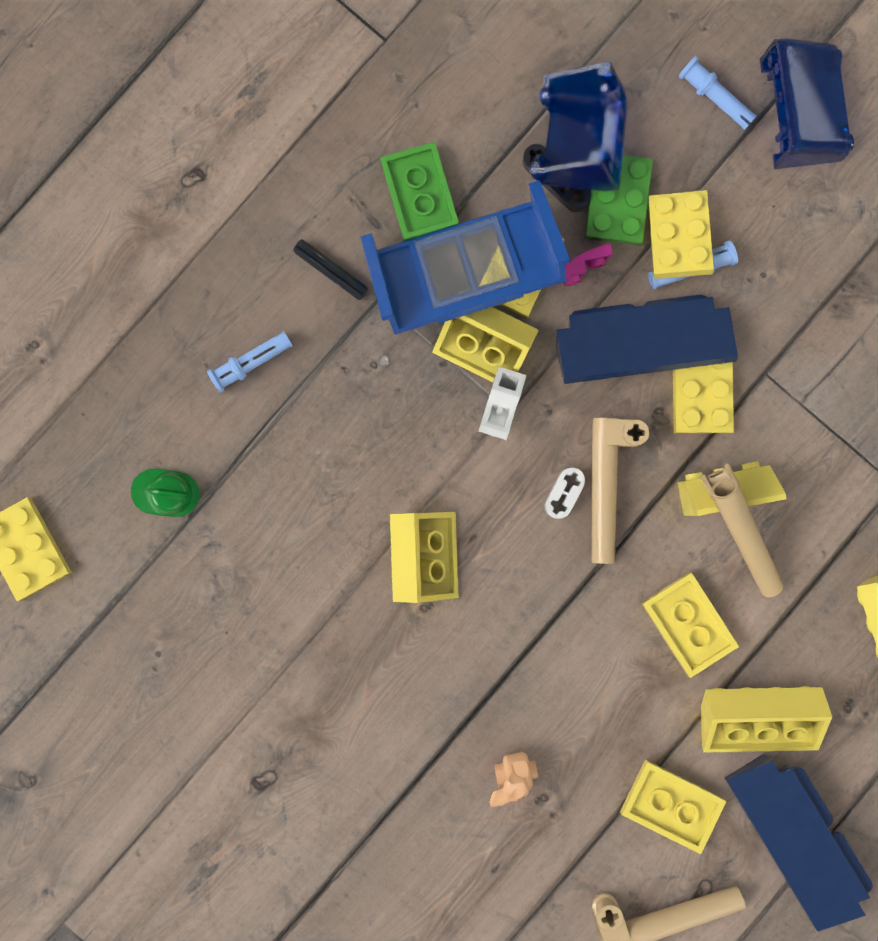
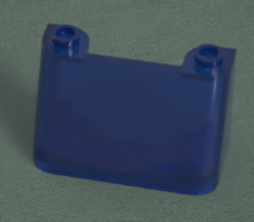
(808, 102)
(583, 129)

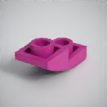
(593, 258)

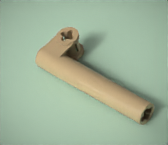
(606, 438)
(737, 515)
(666, 920)

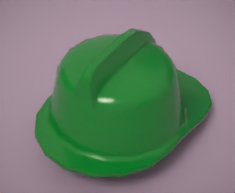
(165, 492)

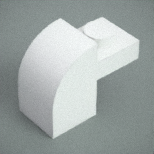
(502, 403)

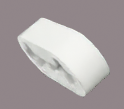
(570, 497)

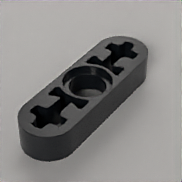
(565, 199)

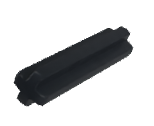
(330, 269)

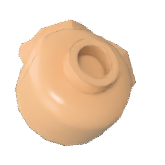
(514, 777)

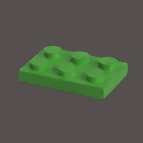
(419, 191)
(621, 213)

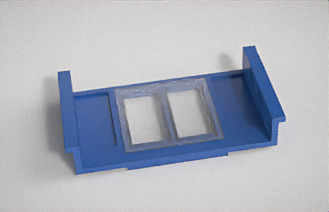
(468, 265)

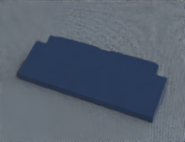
(645, 339)
(797, 836)

